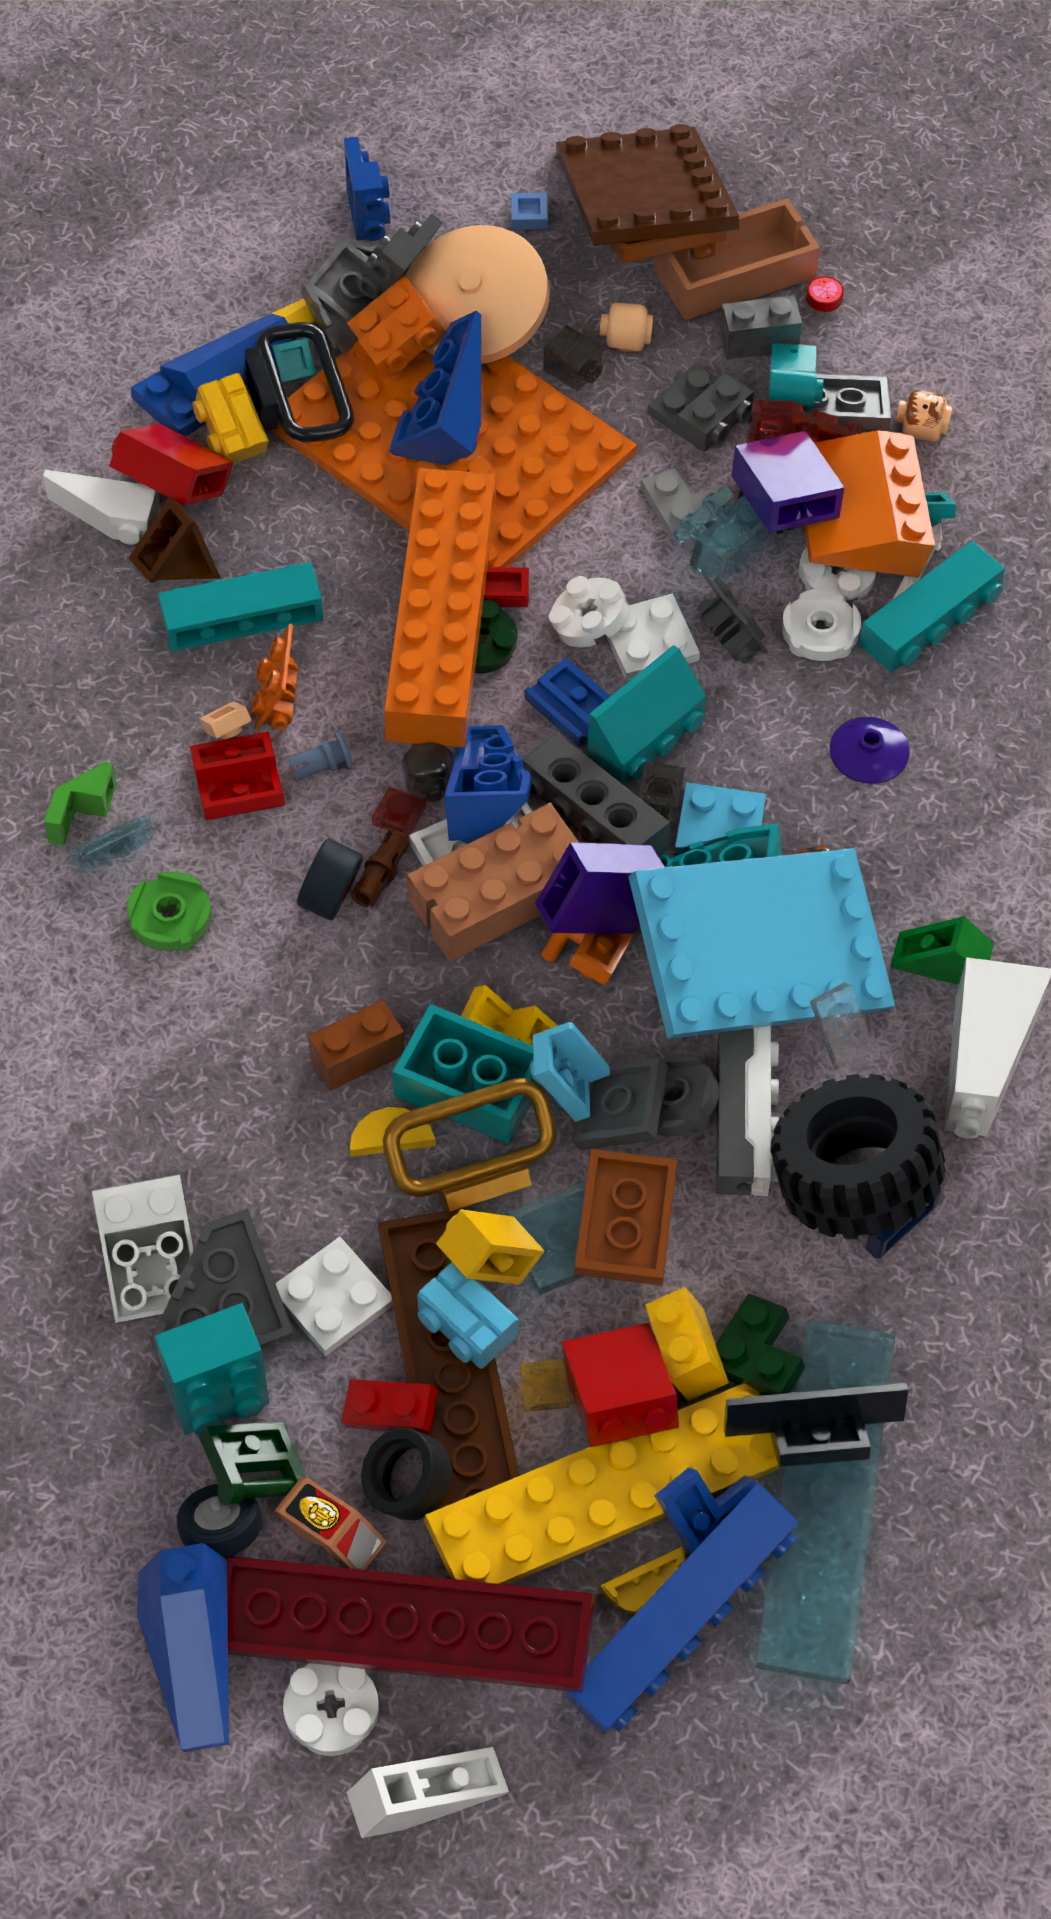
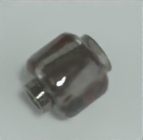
(427, 770)

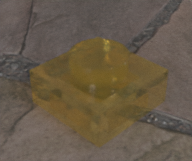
(544, 1385)

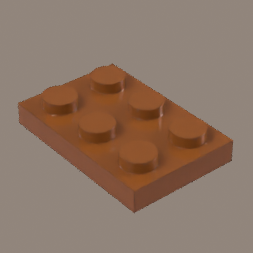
(626, 1217)

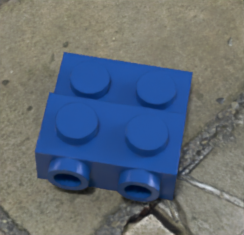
(365, 192)

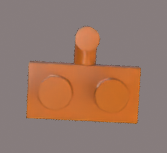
(596, 953)

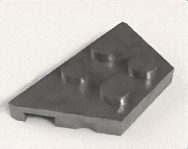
(335, 296)

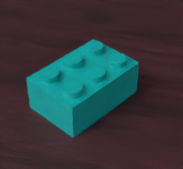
(458, 1057)
(213, 1369)

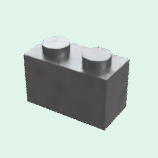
(753, 326)

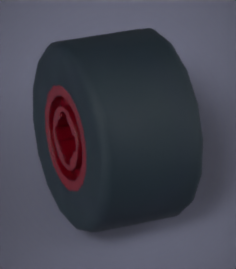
(329, 879)

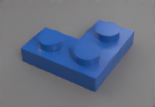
(694, 1509)

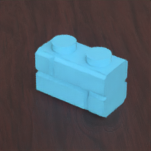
(467, 1316)

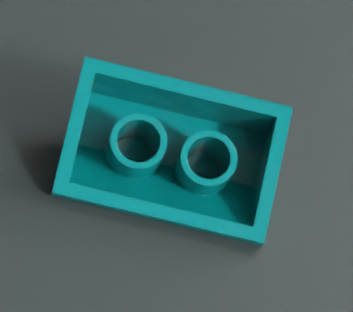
(646, 717)

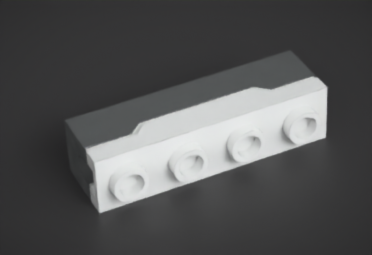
(744, 1111)

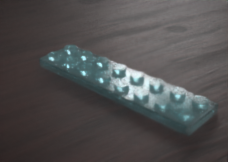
(820, 1577)

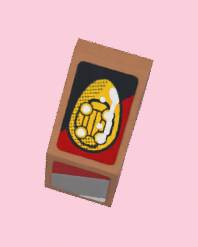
(330, 1522)

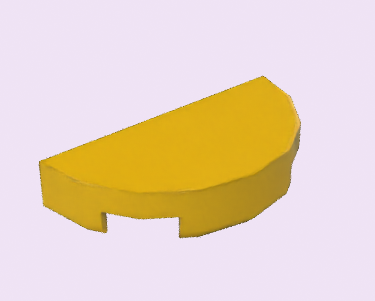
(369, 1133)
(637, 1586)

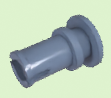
(322, 757)

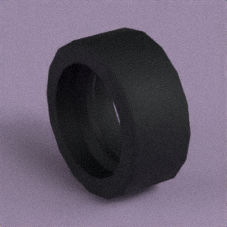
(378, 1468)

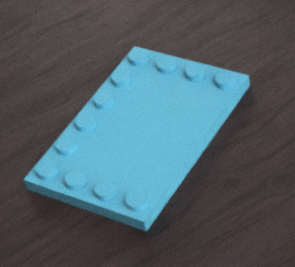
(758, 940)

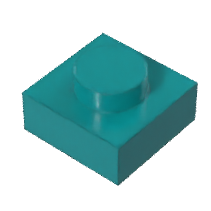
(293, 360)
(940, 506)

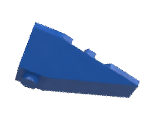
(484, 784)

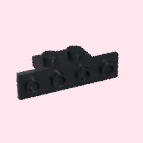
(817, 1424)

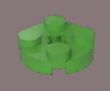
(169, 932)

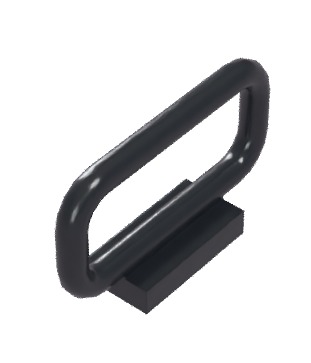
(268, 391)

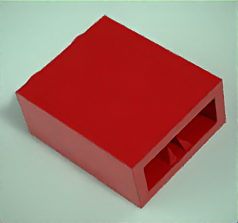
(170, 463)
(620, 1384)

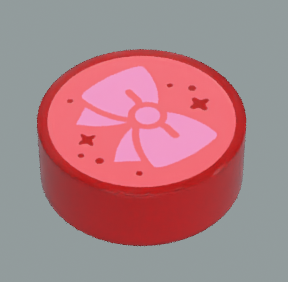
(824, 294)

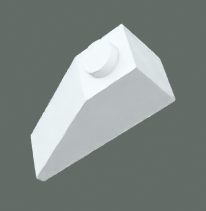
(111, 506)
(424, 1790)

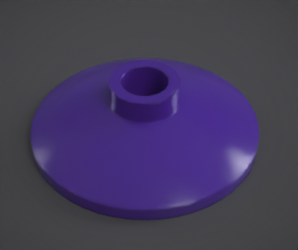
(869, 762)

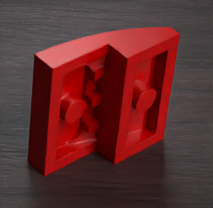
(237, 775)

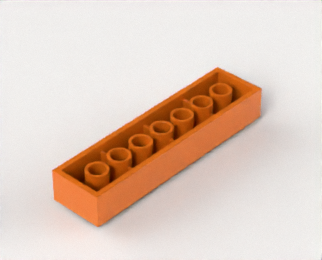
(440, 608)

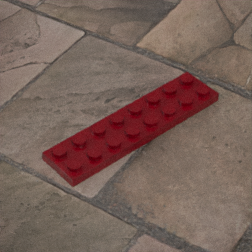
(409, 1623)

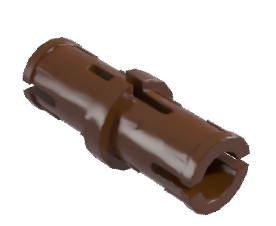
(380, 868)

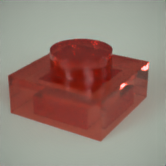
(398, 811)

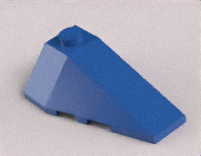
(449, 401)
(187, 1639)

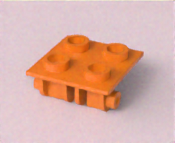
(277, 684)

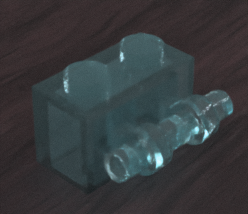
(728, 540)

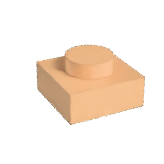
(226, 720)

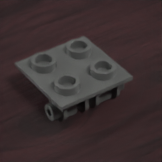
(730, 622)

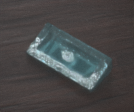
(112, 844)

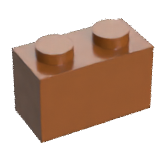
(356, 1045)

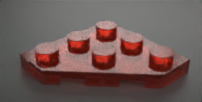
(782, 418)

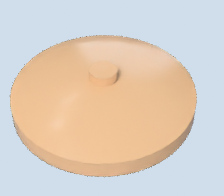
(488, 273)

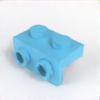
(566, 1066)

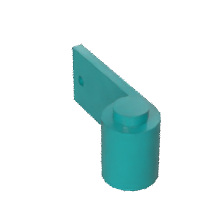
(794, 375)

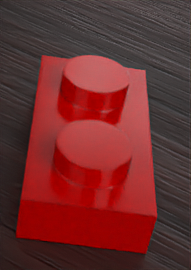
(389, 1405)

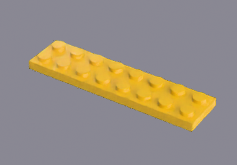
(592, 1495)

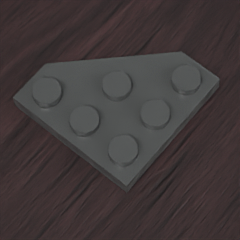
(227, 1271)

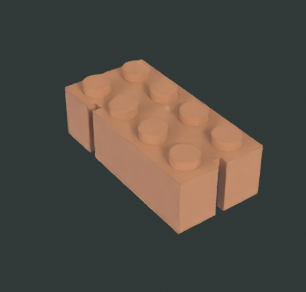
(757, 259)
(489, 882)

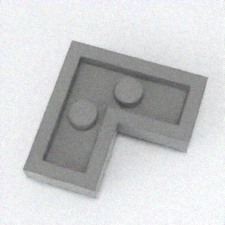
(673, 500)

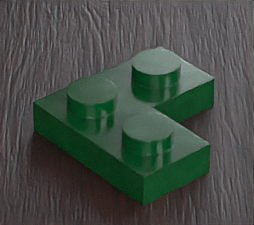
(749, 1352)

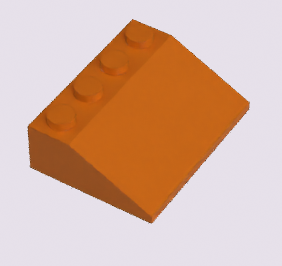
(883, 507)

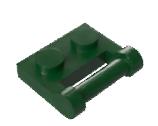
(251, 1449)

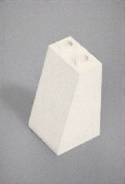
(990, 1030)

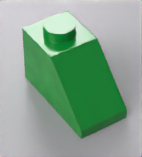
(941, 949)

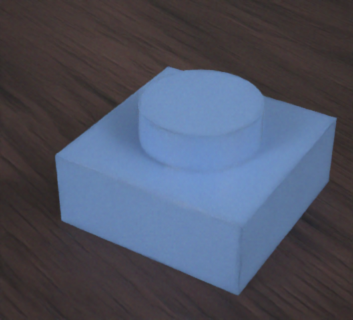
(529, 211)

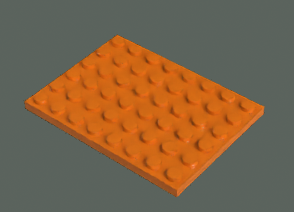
(530, 435)

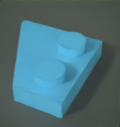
(713, 811)

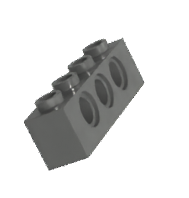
(593, 798)

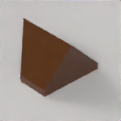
(173, 548)

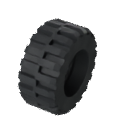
(865, 1194)

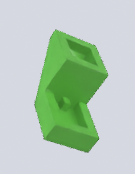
(85, 794)

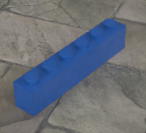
(681, 1607)

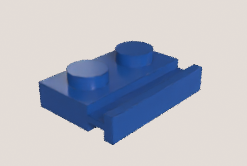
(566, 699)

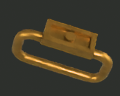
(484, 1178)

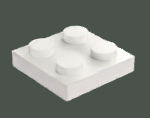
(649, 632)
(333, 1296)

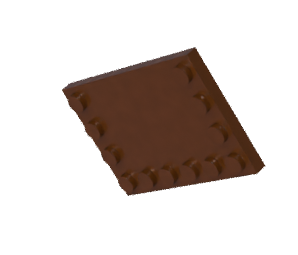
(645, 185)

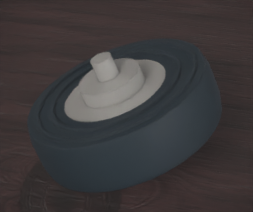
(219, 1526)

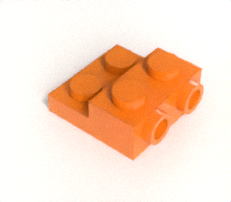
(396, 327)

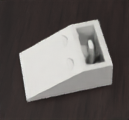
(143, 1243)

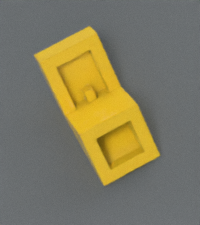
(491, 1011)

